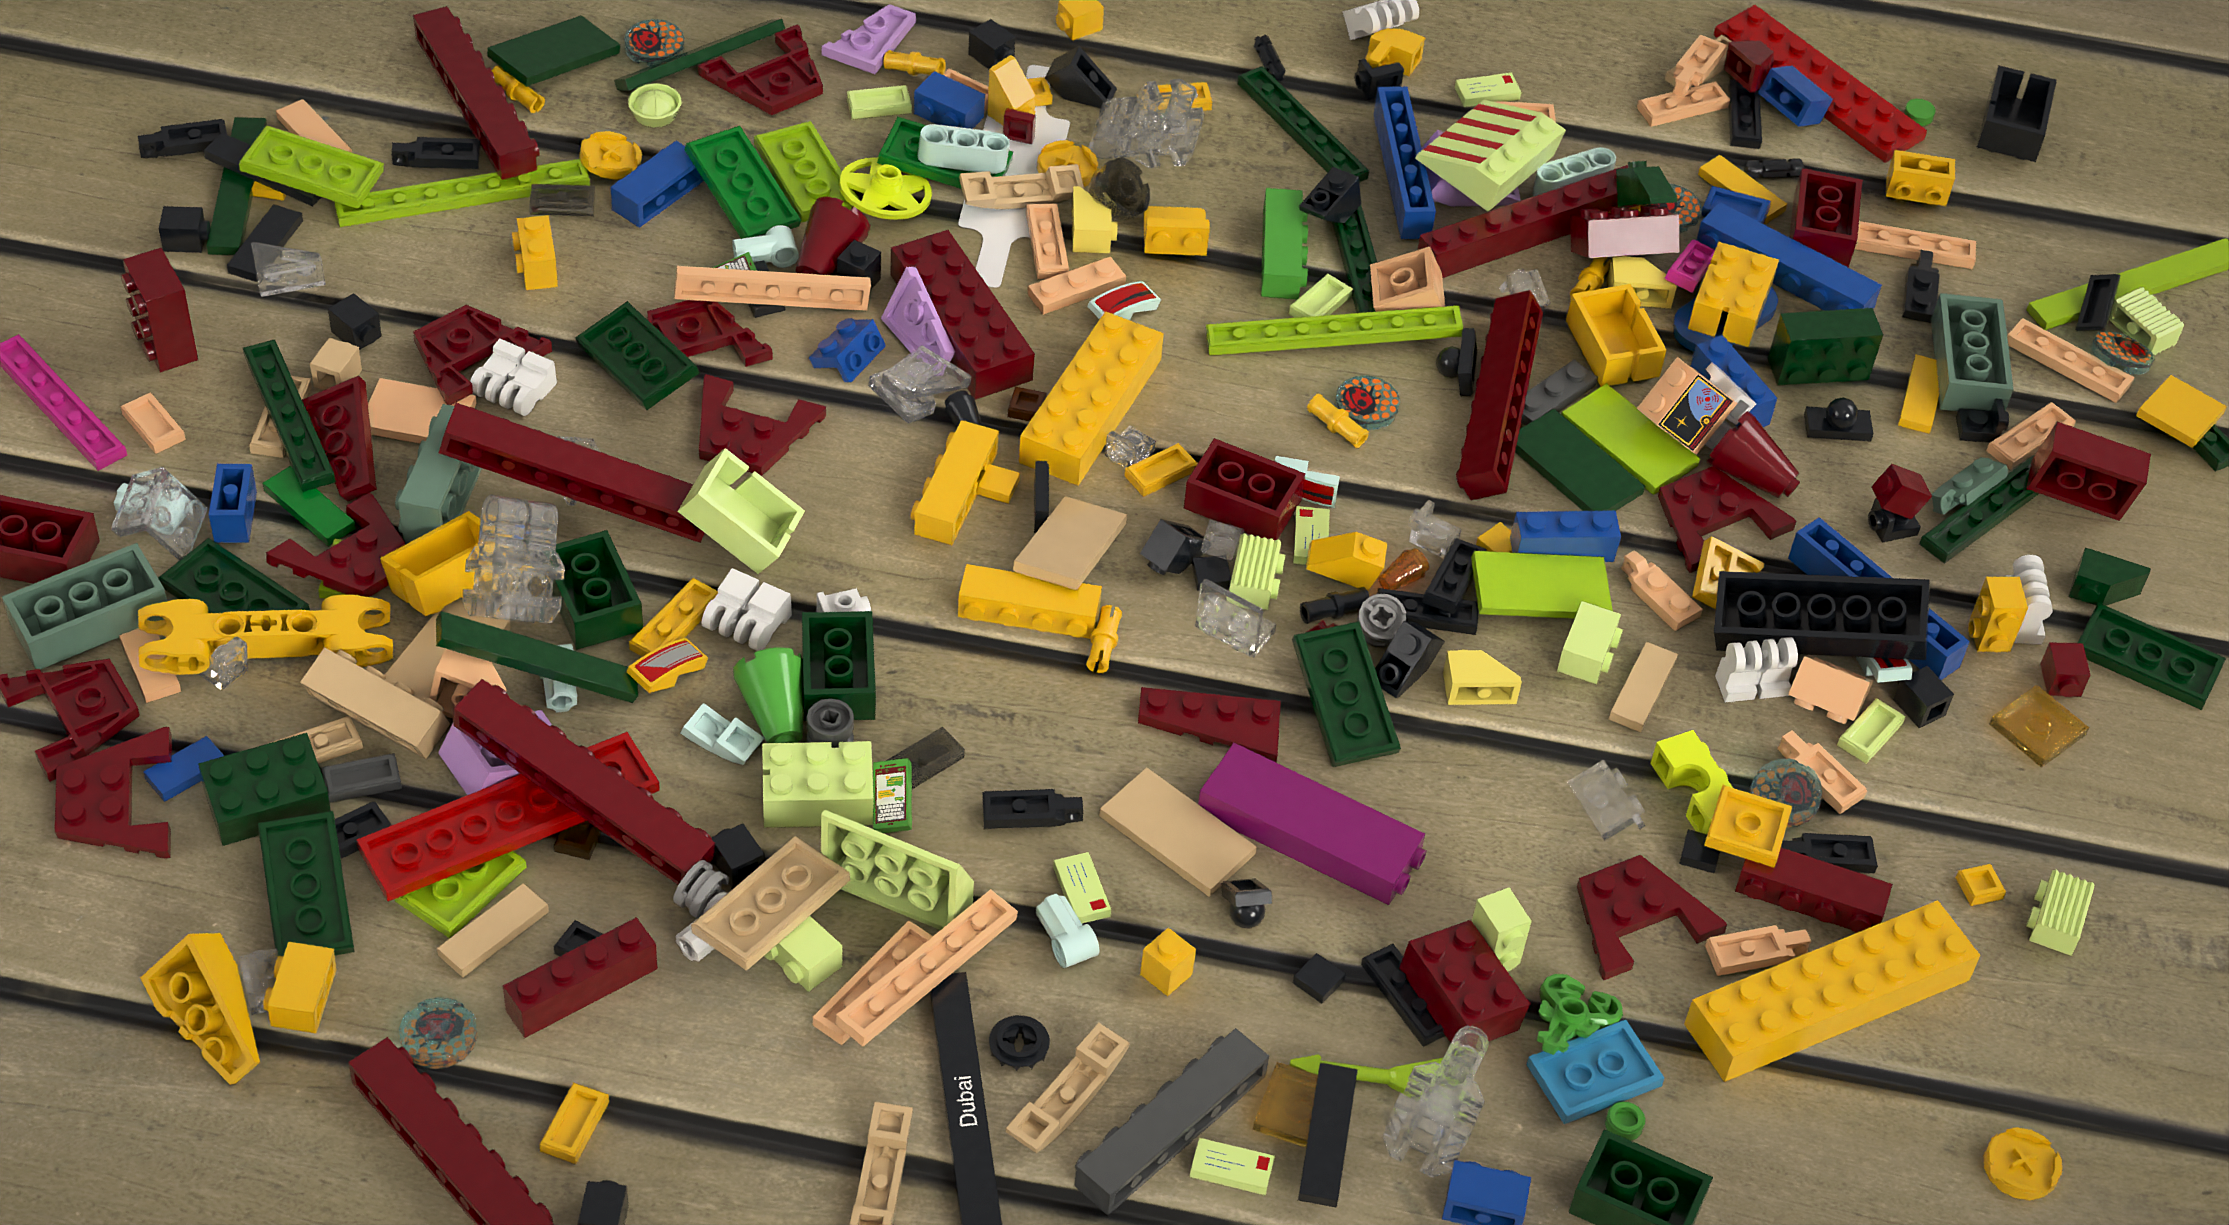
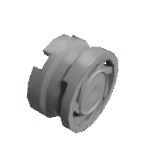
(1380, 619)
(699, 888)

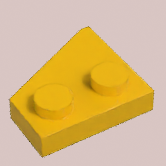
(1718, 557)

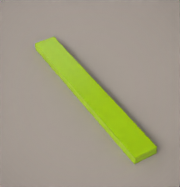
(457, 193)
(2154, 277)
(1334, 330)

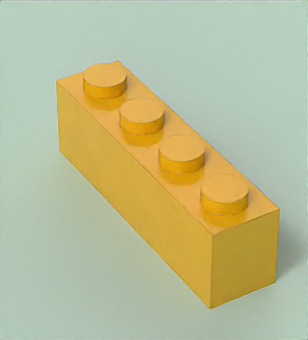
(955, 482)
(1028, 602)

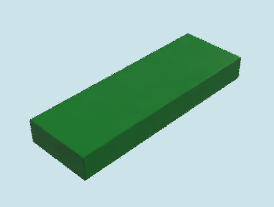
(309, 507)

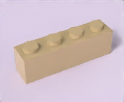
(375, 702)

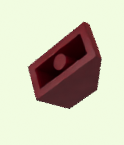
(1749, 63)

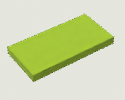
(311, 166)
(801, 166)
(1631, 438)
(1538, 584)

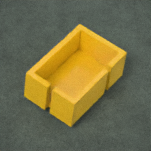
(1737, 284)
(1615, 335)
(432, 567)

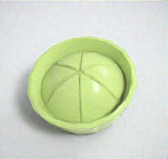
(654, 104)

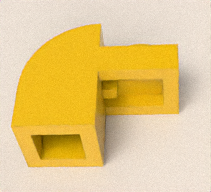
(1395, 46)

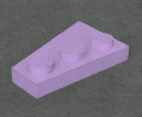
(869, 43)
(914, 317)

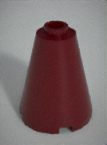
(828, 234)
(1755, 458)

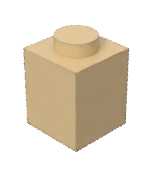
(335, 364)

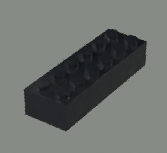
(1825, 613)

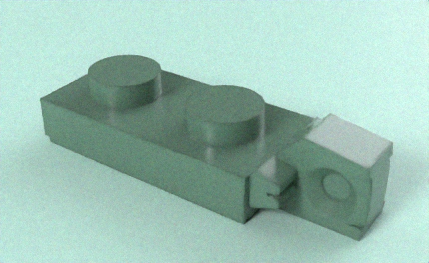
(1968, 484)

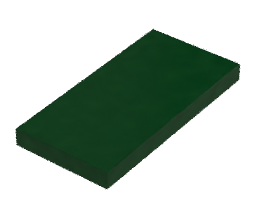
(553, 50)
(637, 355)
(1576, 464)
(226, 582)
(2150, 656)
(1346, 694)
(306, 882)

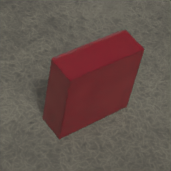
(1019, 126)

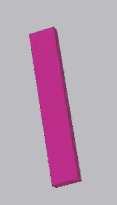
(60, 403)

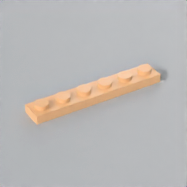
(772, 288)
(926, 968)

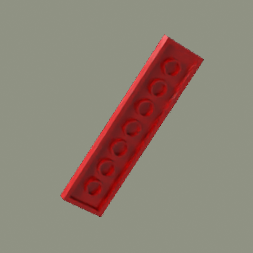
(1854, 106)
(483, 825)

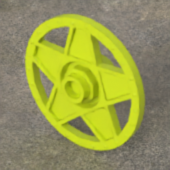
(883, 188)

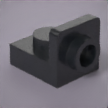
(1369, 78)
(1982, 424)
(1891, 525)

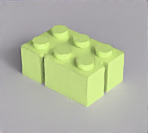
(747, 520)
(814, 777)

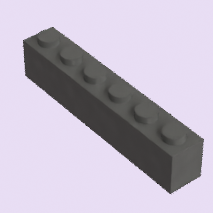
(1170, 1120)

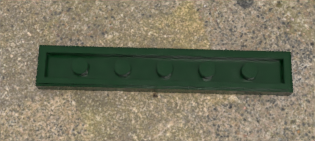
(699, 55)
(1299, 123)
(234, 196)
(1357, 257)
(289, 415)
(1979, 516)
(535, 657)

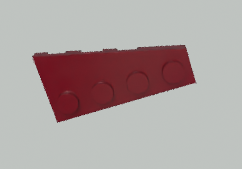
(344, 431)
(1214, 718)

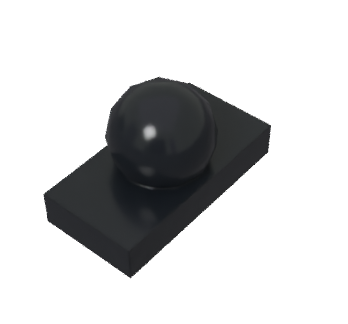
(1461, 362)
(1839, 421)
(1246, 901)

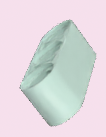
(963, 148)
(1573, 169)

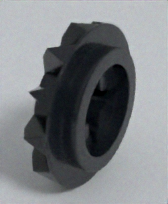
(1004, 1036)

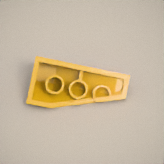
(204, 996)

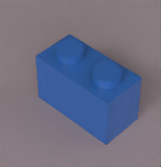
(1795, 96)
(948, 102)
(232, 503)
(1485, 1195)

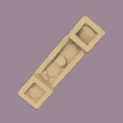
(1018, 190)
(1071, 1091)
(882, 1165)

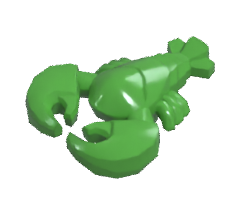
(1570, 1015)

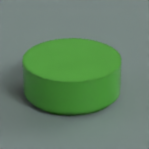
(1920, 111)
(1625, 1120)

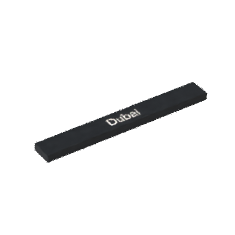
(965, 1102)

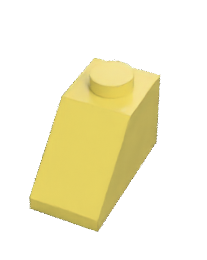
(1091, 224)
(1645, 279)
(1478, 679)

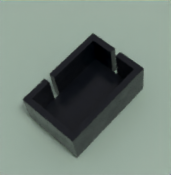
(2016, 124)

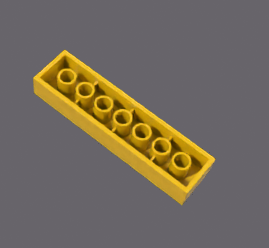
(1831, 990)

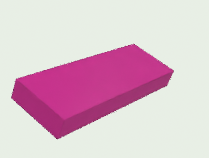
(1690, 266)

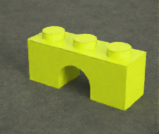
(1688, 762)

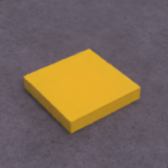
(2181, 411)
(1748, 826)

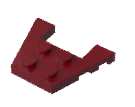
(772, 84)
(706, 327)
(462, 340)
(749, 436)
(1713, 501)
(353, 563)
(87, 701)
(96, 796)
(1633, 898)

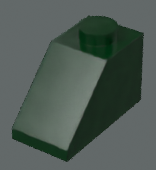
(1643, 185)
(2107, 578)

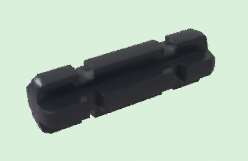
(1269, 57)
(1773, 168)

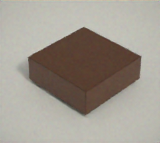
(1025, 403)

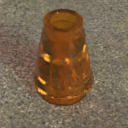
(1404, 570)

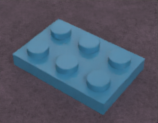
(1595, 1072)

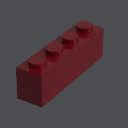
(1817, 890)
(580, 977)

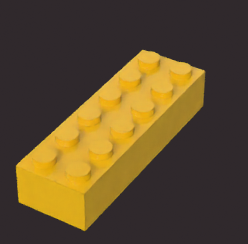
(1091, 397)

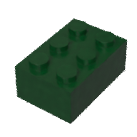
(1825, 346)
(596, 591)
(839, 660)
(263, 786)
(1637, 1186)

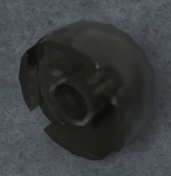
(1120, 189)

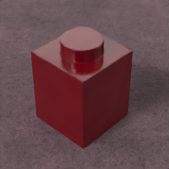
(1901, 491)
(2065, 669)

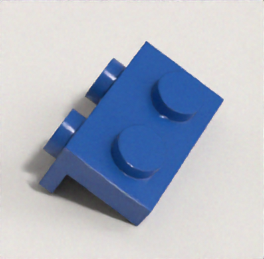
(849, 348)

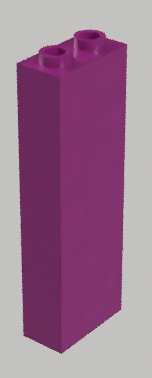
(1313, 824)

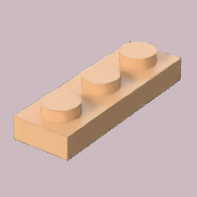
(1076, 285)

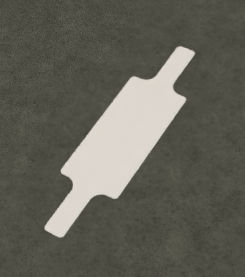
(1004, 226)

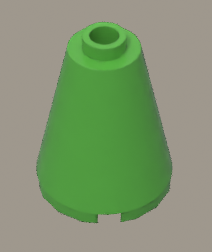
(774, 692)

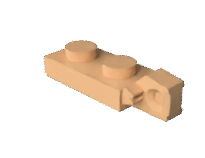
(1697, 63)
(1660, 592)
(1838, 785)
(1755, 949)

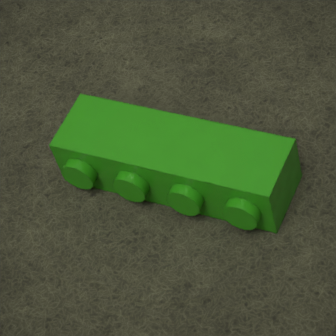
(1282, 244)

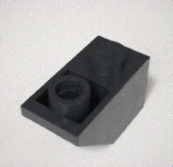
(1334, 197)
(1407, 658)

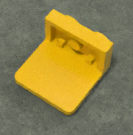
(1176, 231)

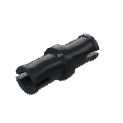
(1333, 605)

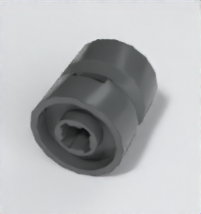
(830, 722)

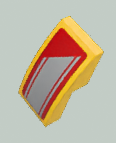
(663, 665)

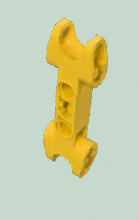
(195, 633)

